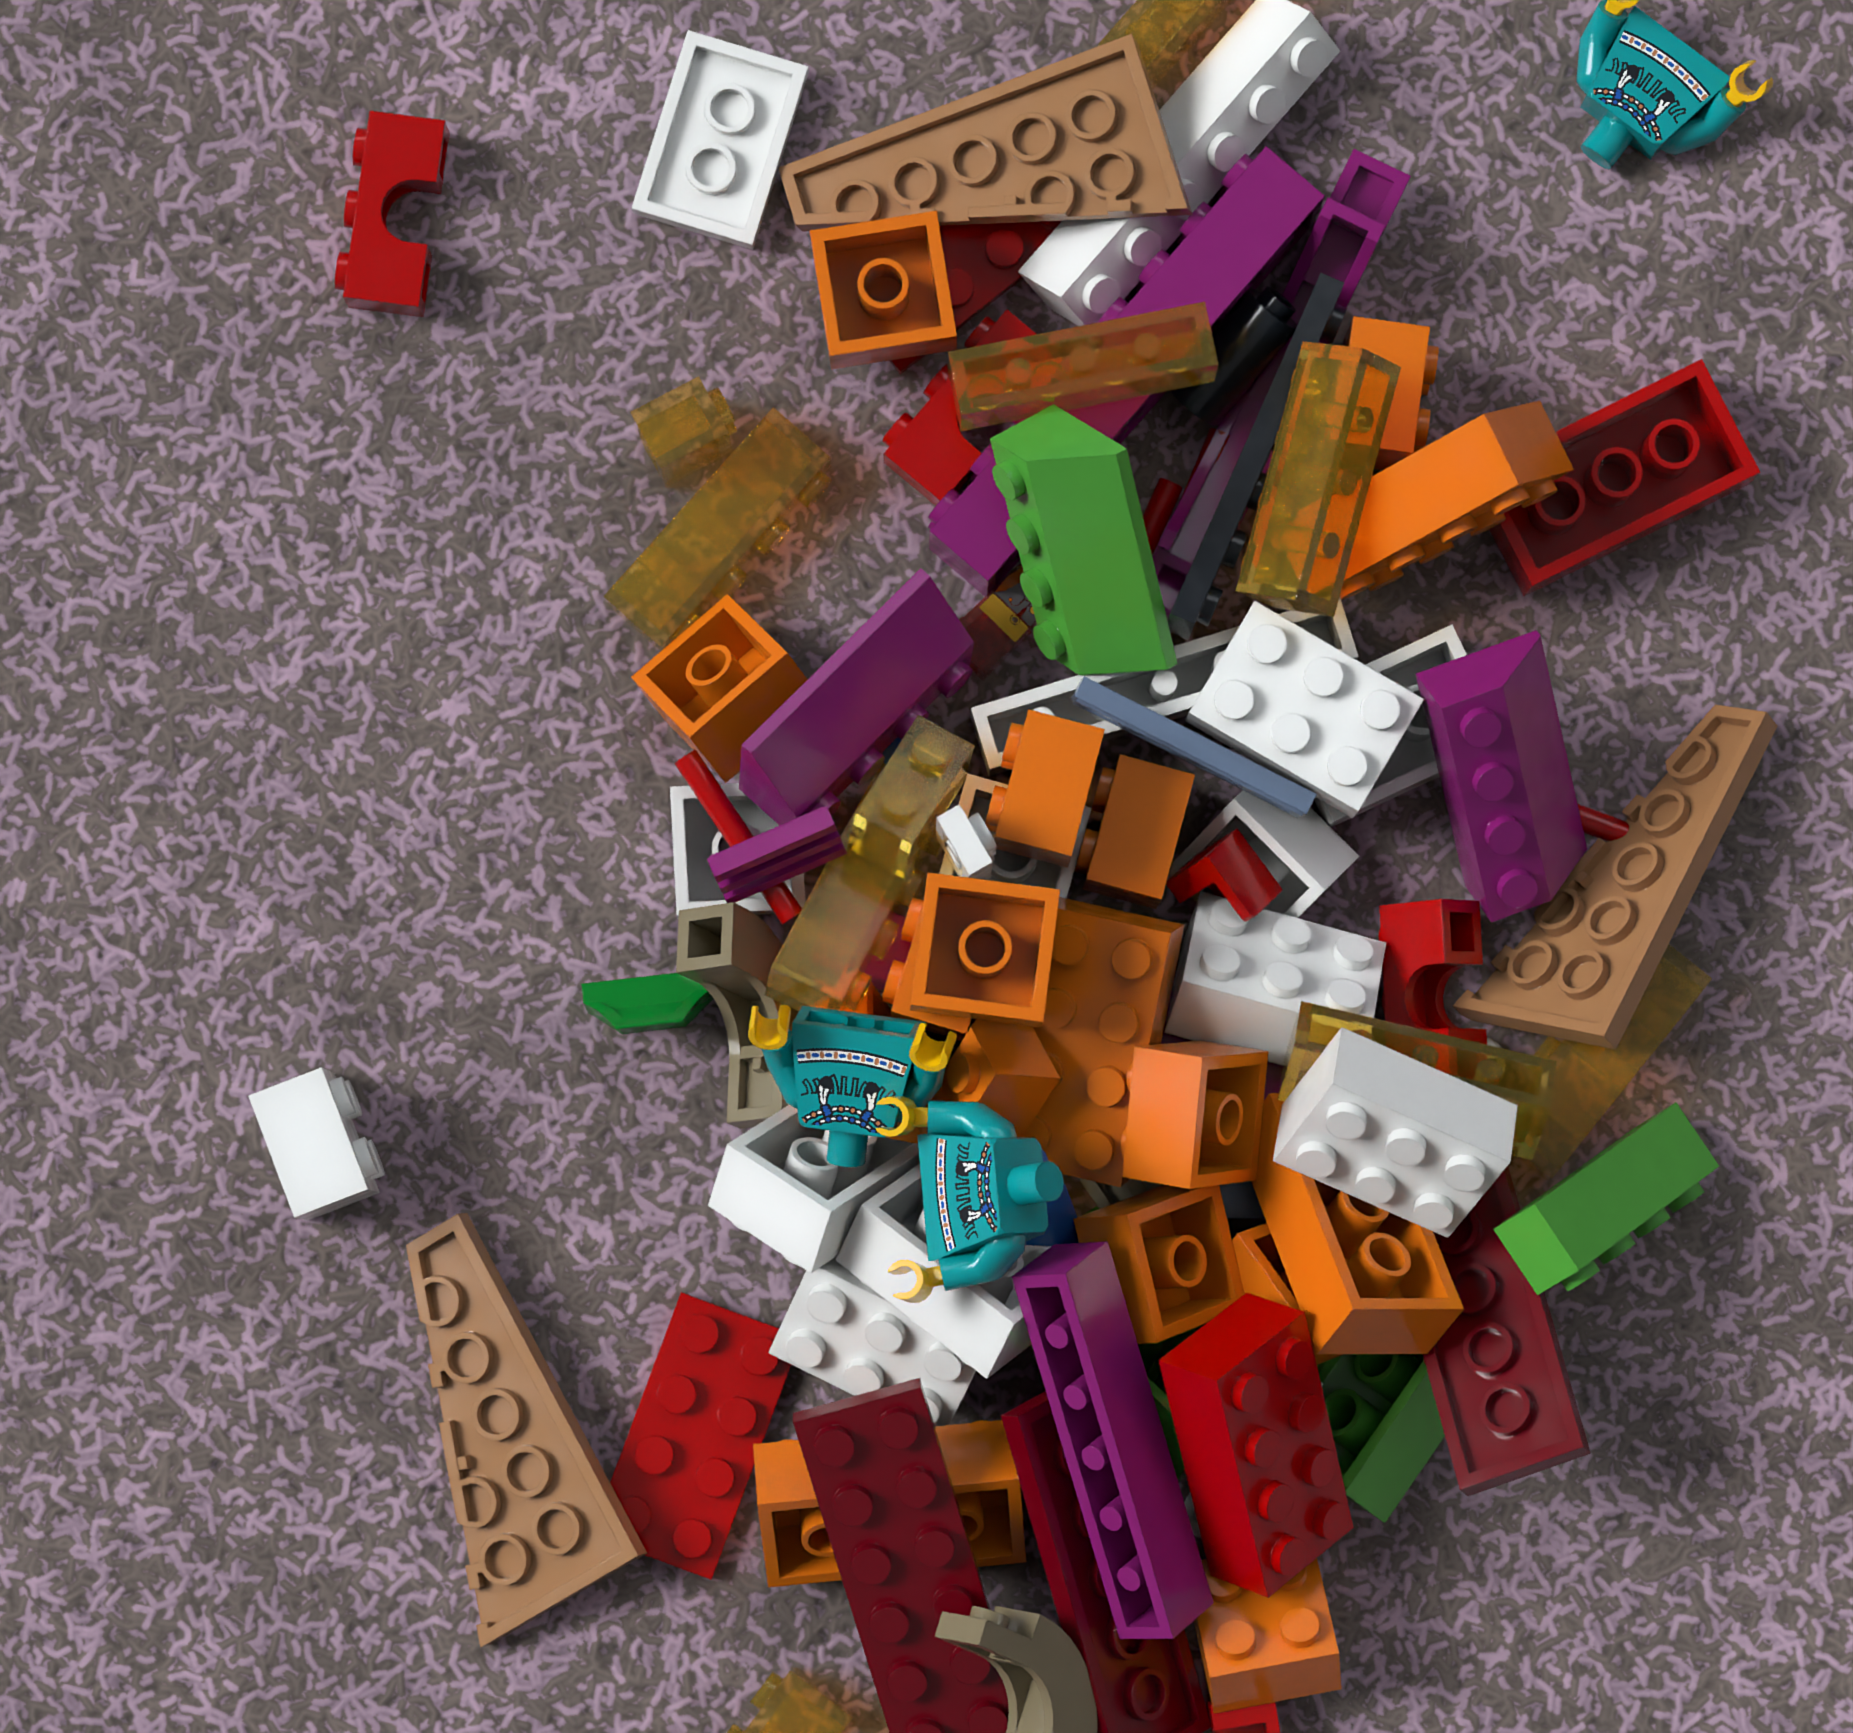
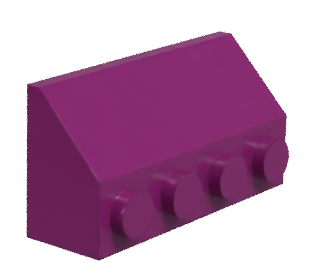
(857, 704)
(1504, 774)

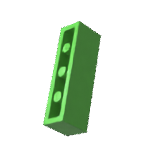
(1607, 1200)

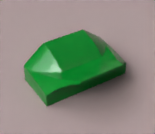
(645, 1002)

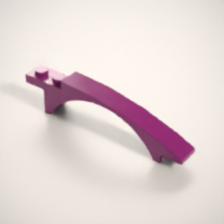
(1337, 247)

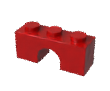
(395, 158)
(930, 447)
(1422, 951)

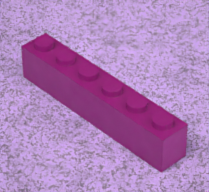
(1113, 1440)

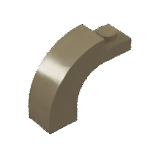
(732, 958)
(1038, 1665)

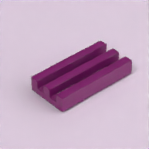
(776, 855)

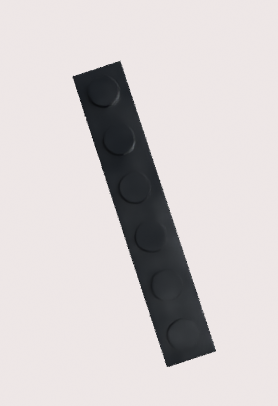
(1223, 538)

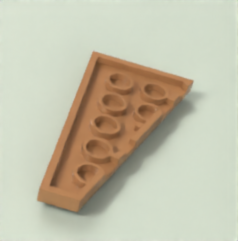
(1033, 149)
(1620, 905)
(530, 1482)

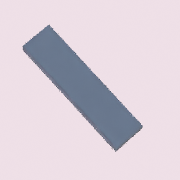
(1193, 747)

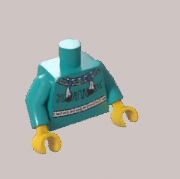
(1652, 87)
(843, 1064)
(978, 1190)

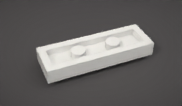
(966, 843)

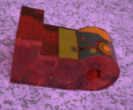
(999, 624)

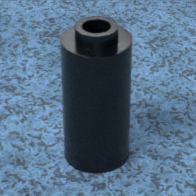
(1244, 348)

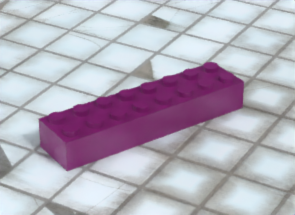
(1217, 260)

